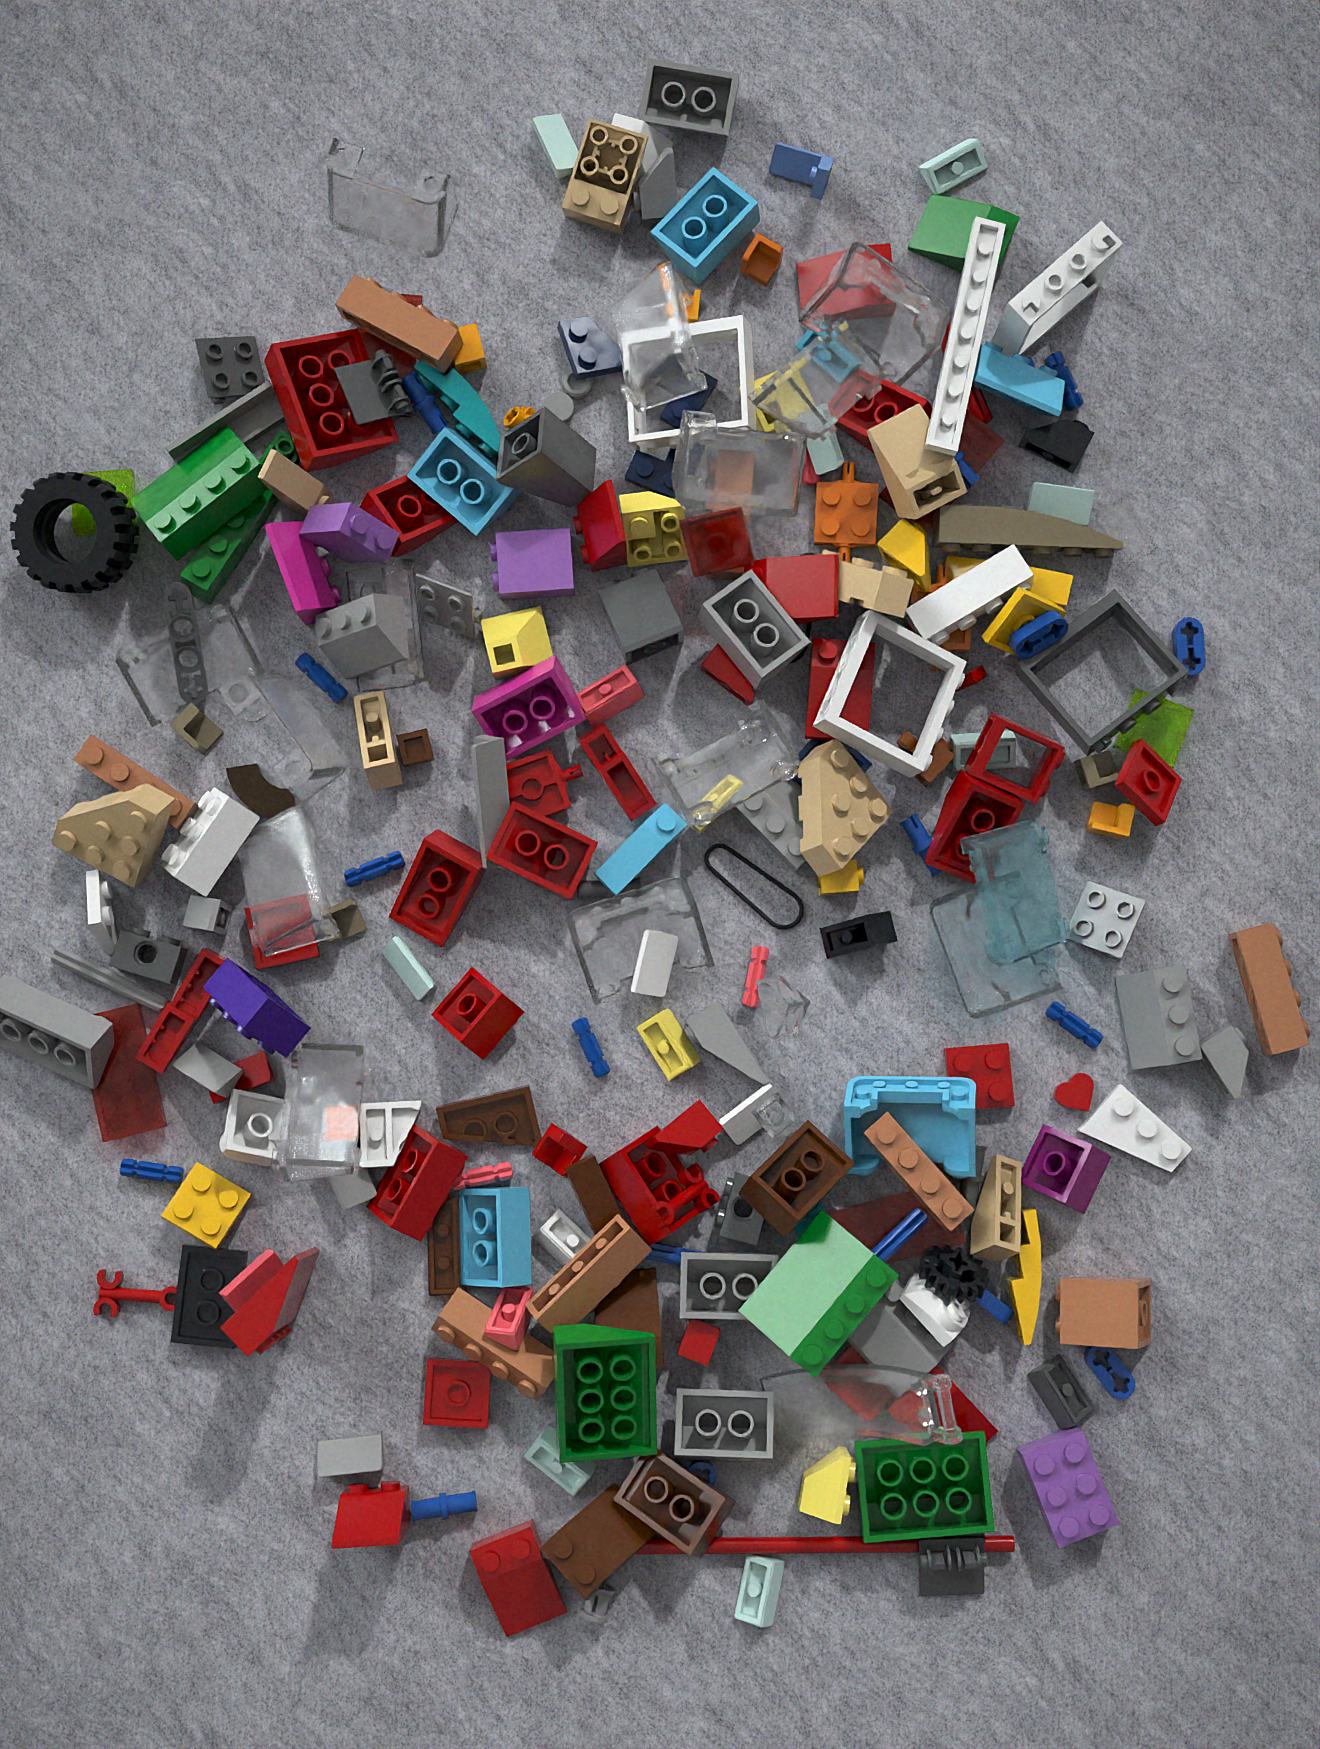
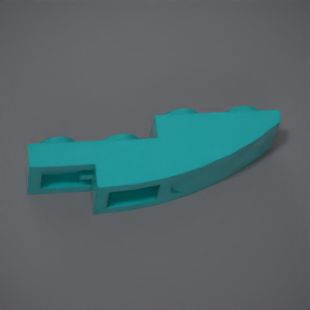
(471, 413)

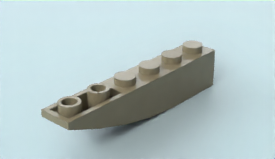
(1000, 527)

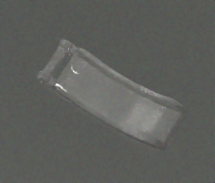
(862, 1402)

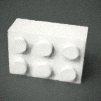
(209, 841)

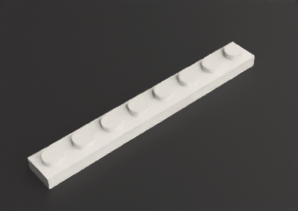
(965, 336)

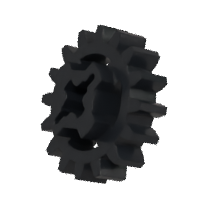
(953, 1273)

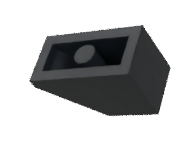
(1059, 443)
(858, 934)

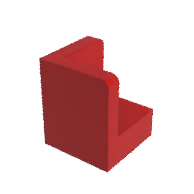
(558, 1149)
(698, 1341)

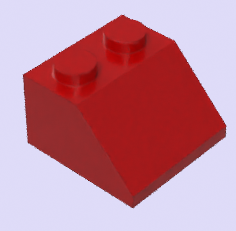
(477, 1013)

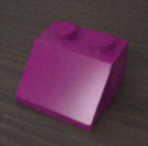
(1064, 1168)

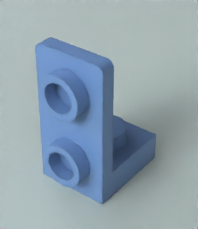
(802, 166)

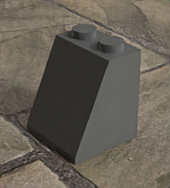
(547, 460)
(641, 615)

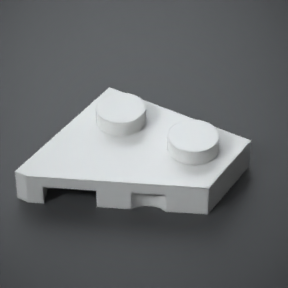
(100, 910)
(385, 1131)

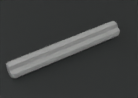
(109, 979)

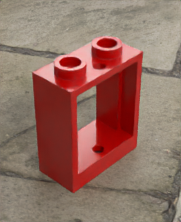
(986, 745)

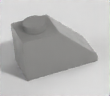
(657, 188)
(207, 914)
(1226, 1059)

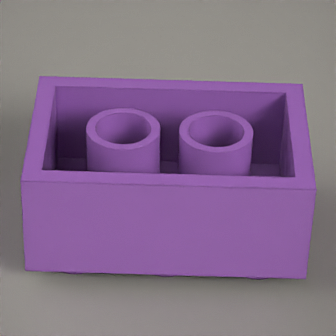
(1067, 1486)

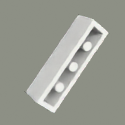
(970, 596)

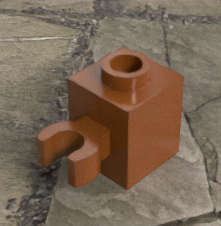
(941, 756)

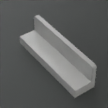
(247, 418)
(490, 789)

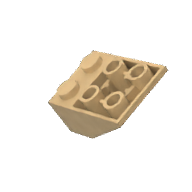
(605, 176)
(914, 476)

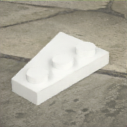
(1135, 1130)

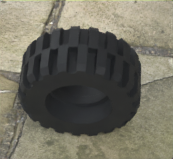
(36, 526)

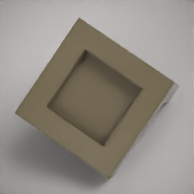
(197, 728)
(1096, 770)
(348, 920)

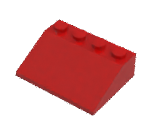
(316, 404)
(271, 1310)

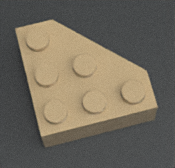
(871, 588)
(836, 807)
(117, 832)

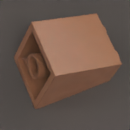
(1104, 1311)

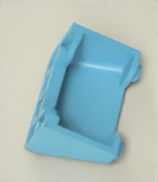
(931, 1110)

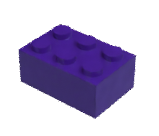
(255, 1009)

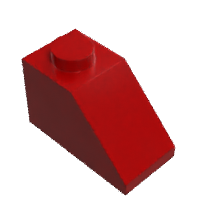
(726, 674)
(688, 1132)

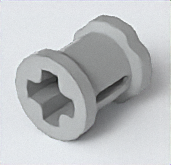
(594, 1612)

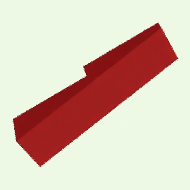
(181, 1014)

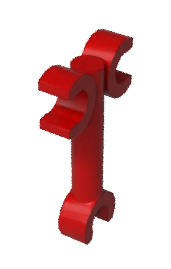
(696, 1190)
(110, 1293)

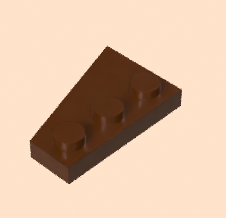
(494, 1117)

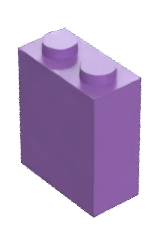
(349, 533)
(533, 564)

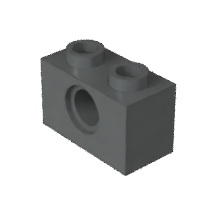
(130, 951)
(735, 1227)

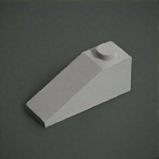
(720, 1038)

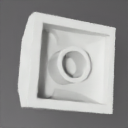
(252, 1127)
(940, 1317)

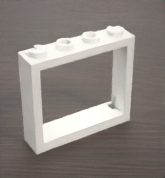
(1057, 291)
(705, 333)
(865, 742)

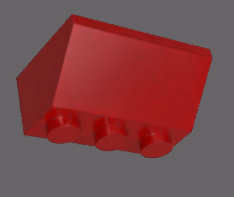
(643, 1179)
(417, 1183)

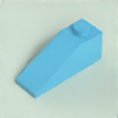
(640, 849)

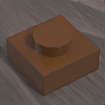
(415, 747)

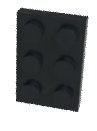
(198, 1304)

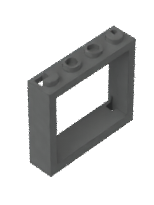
(1110, 605)

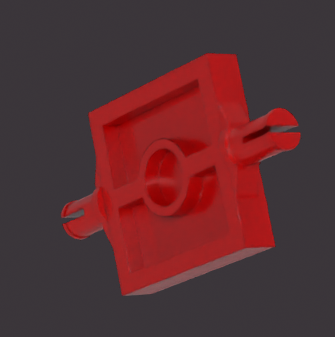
(540, 783)

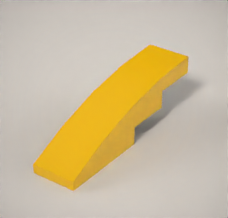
(1046, 583)
(1026, 1287)

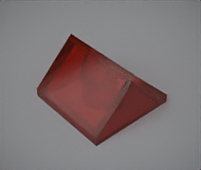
(717, 541)

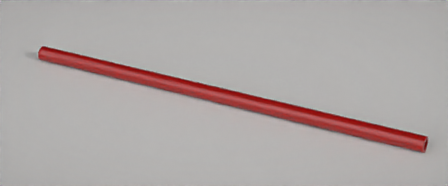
(813, 1545)

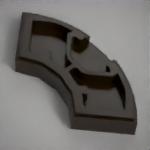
(258, 792)

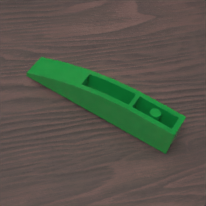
(226, 547)

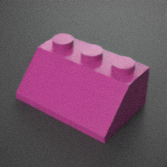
(303, 570)
(529, 707)

